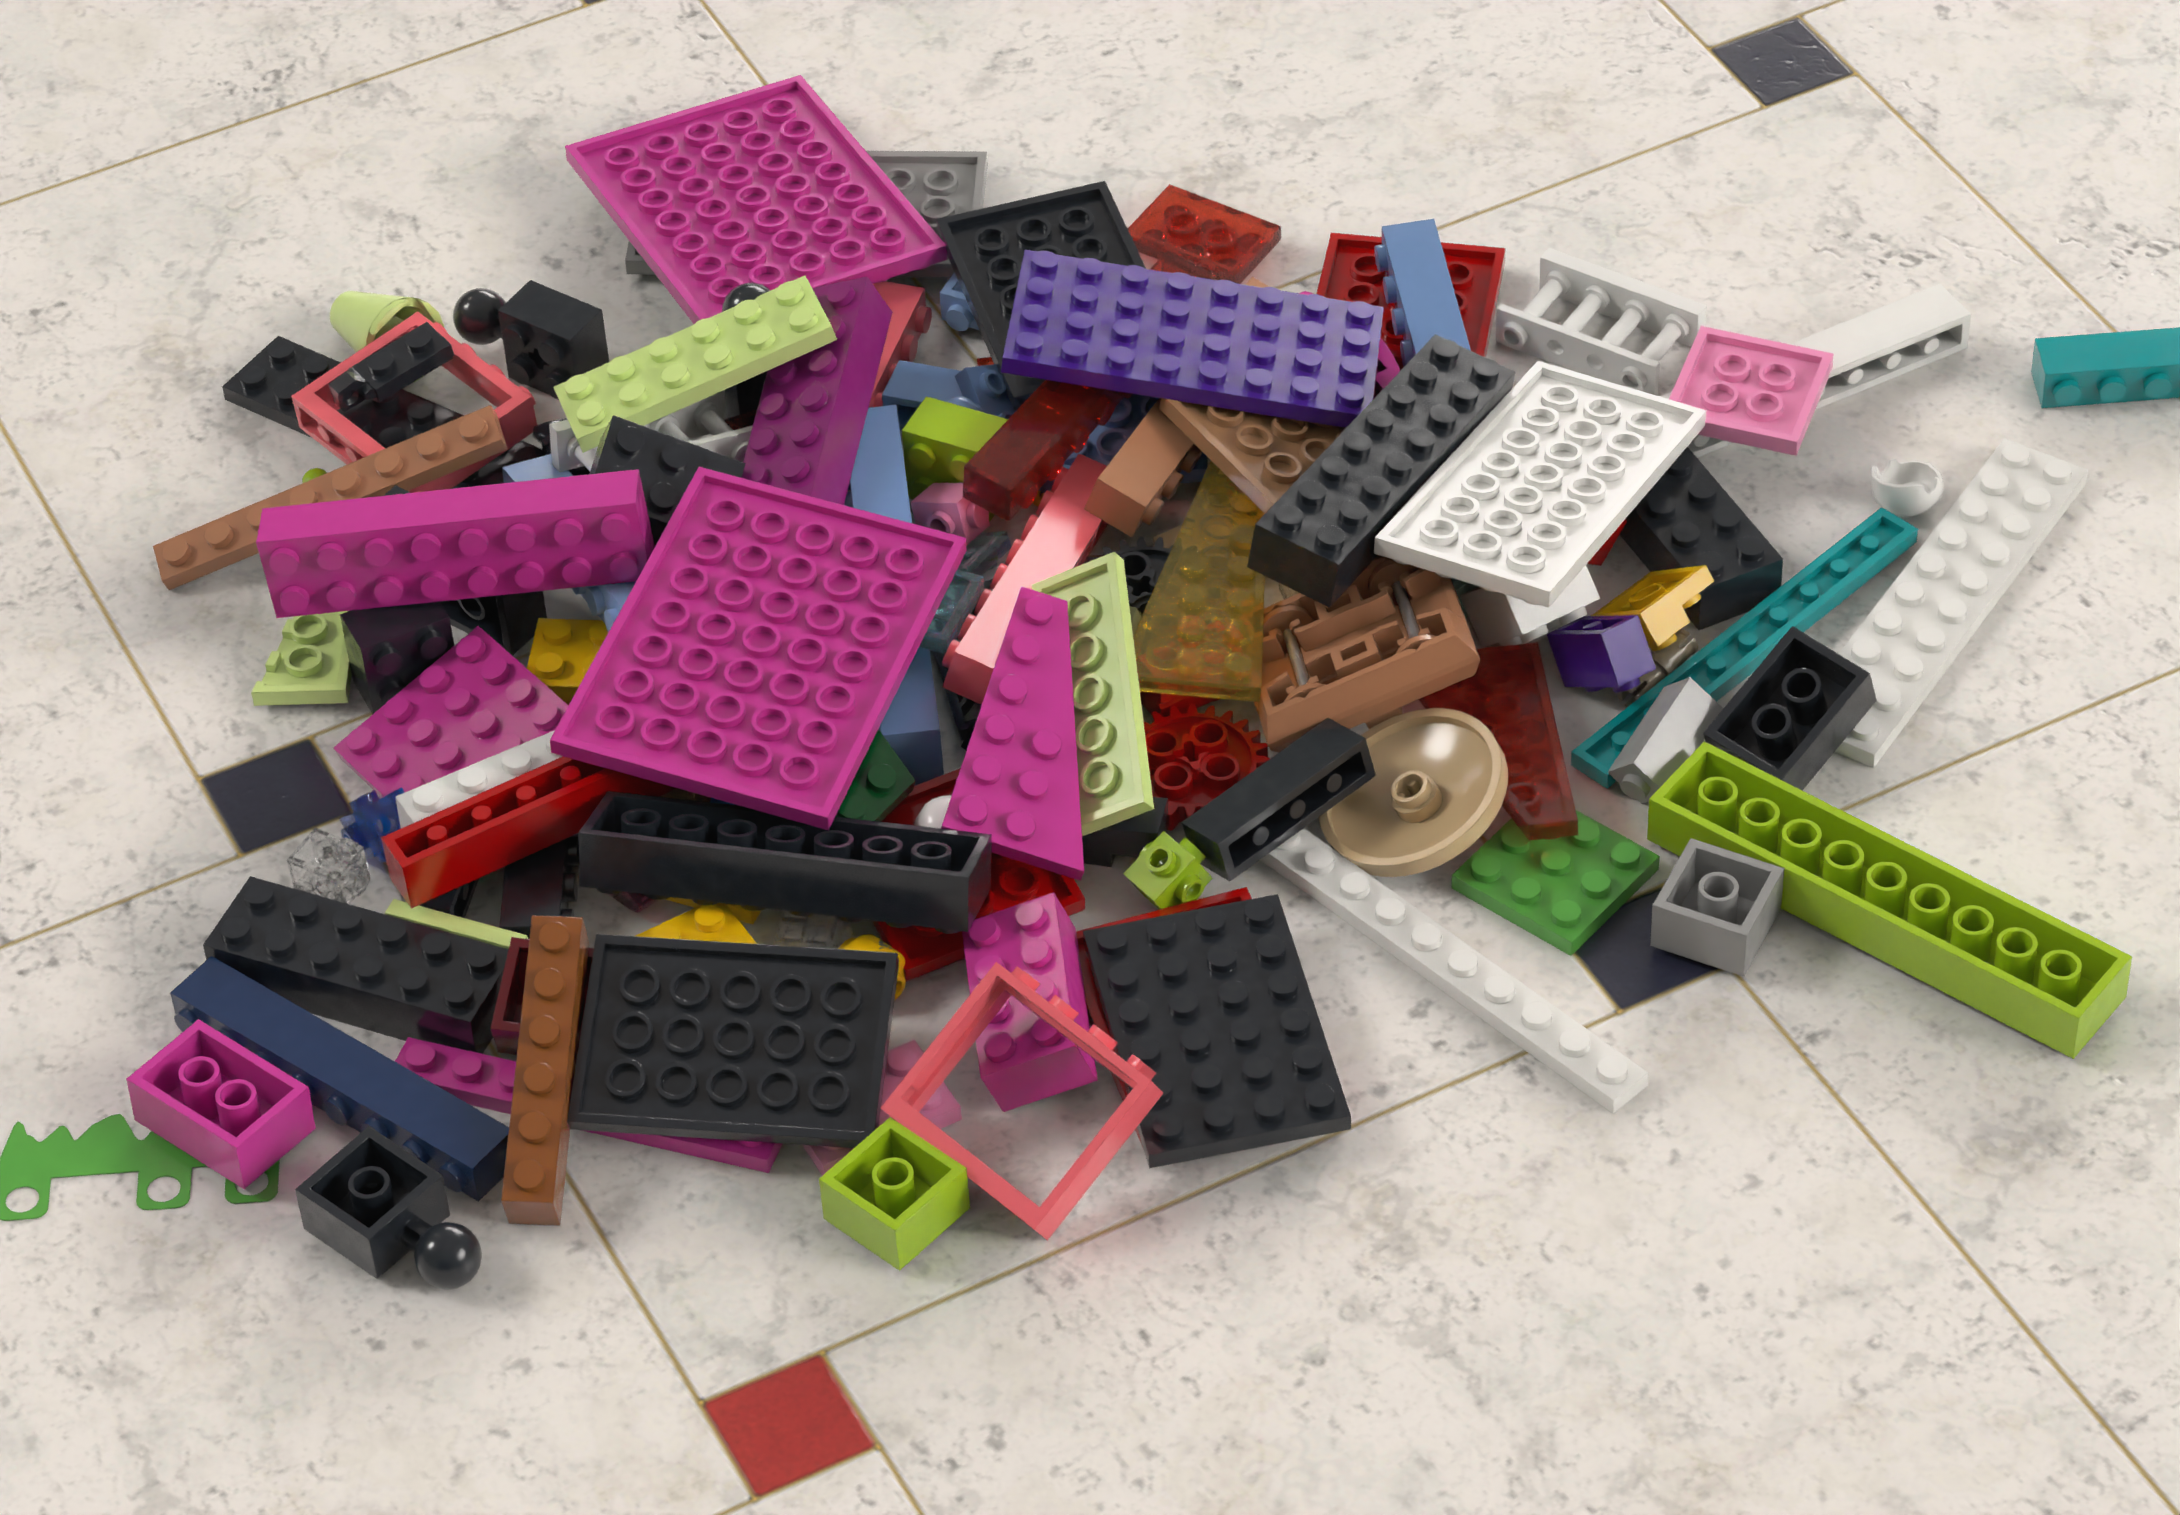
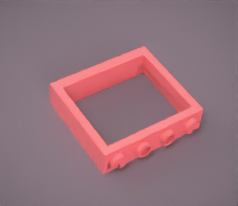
(321, 420)
(956, 1040)

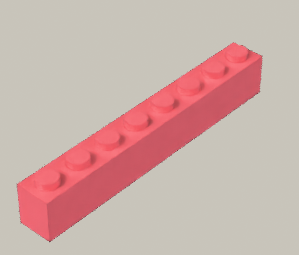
(1050, 545)

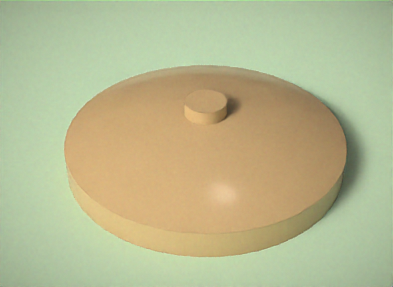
(1430, 797)

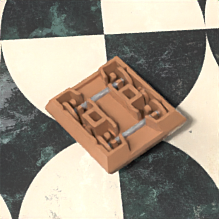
(1364, 657)

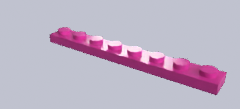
(489, 1084)

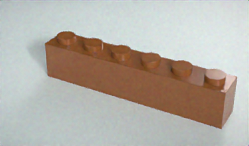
(545, 1071)

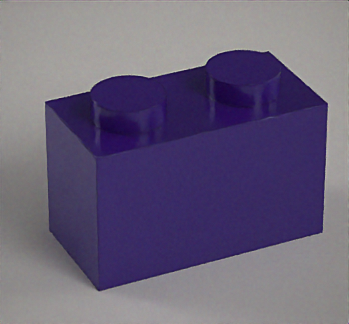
(1602, 652)

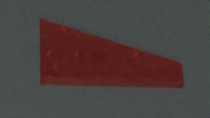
(1516, 706)

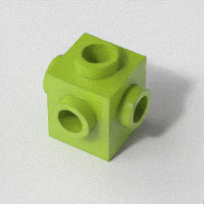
(1169, 872)

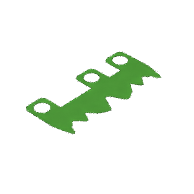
(104, 1149)

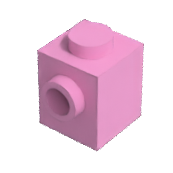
(946, 510)

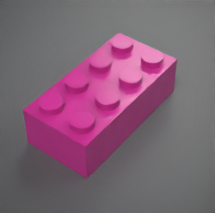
(1018, 1051)

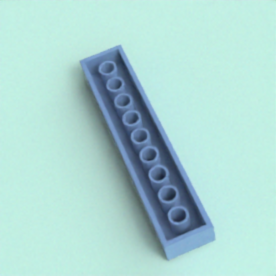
(881, 488)

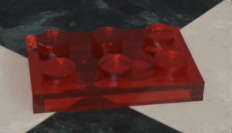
(1204, 233)

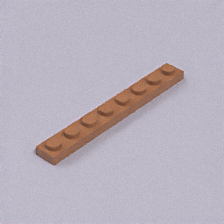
(403, 465)

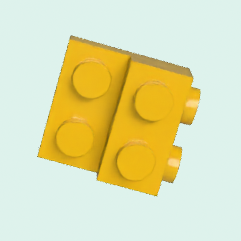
(1661, 602)

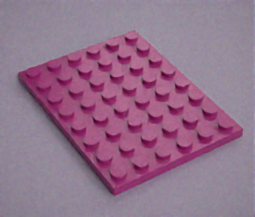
(753, 195)
(760, 647)

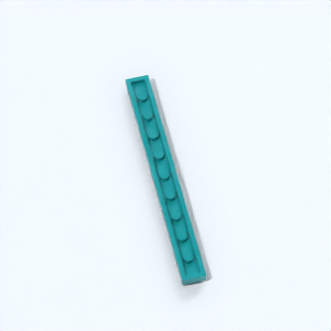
(1750, 639)

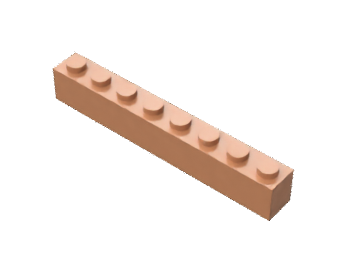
(1145, 470)

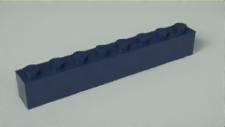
(349, 1077)

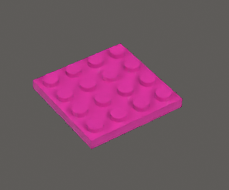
(451, 717)

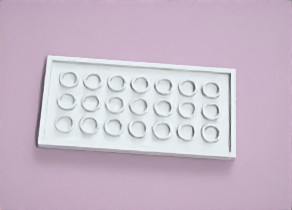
(1540, 484)

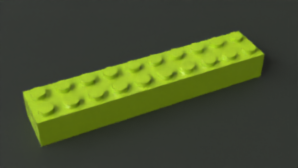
(1898, 901)

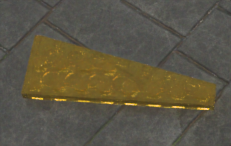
(1207, 606)

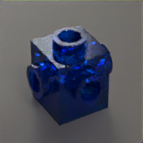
(370, 820)

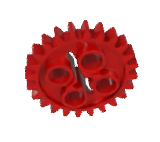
(1199, 757)

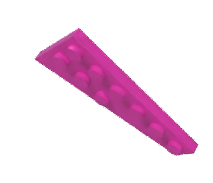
(1023, 749)

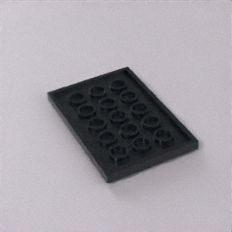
(990, 246)
(1225, 1025)
(734, 1041)

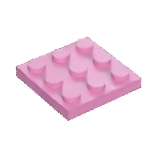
(1753, 388)

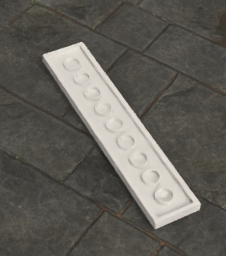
(1954, 586)

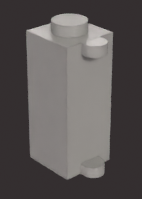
(1664, 739)

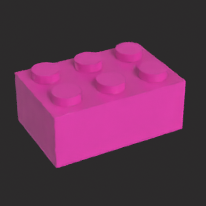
(221, 1103)

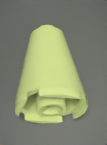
(367, 316)

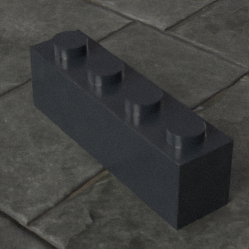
(1280, 798)
(540, 886)

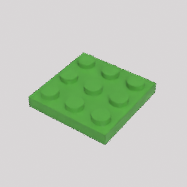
(1558, 885)

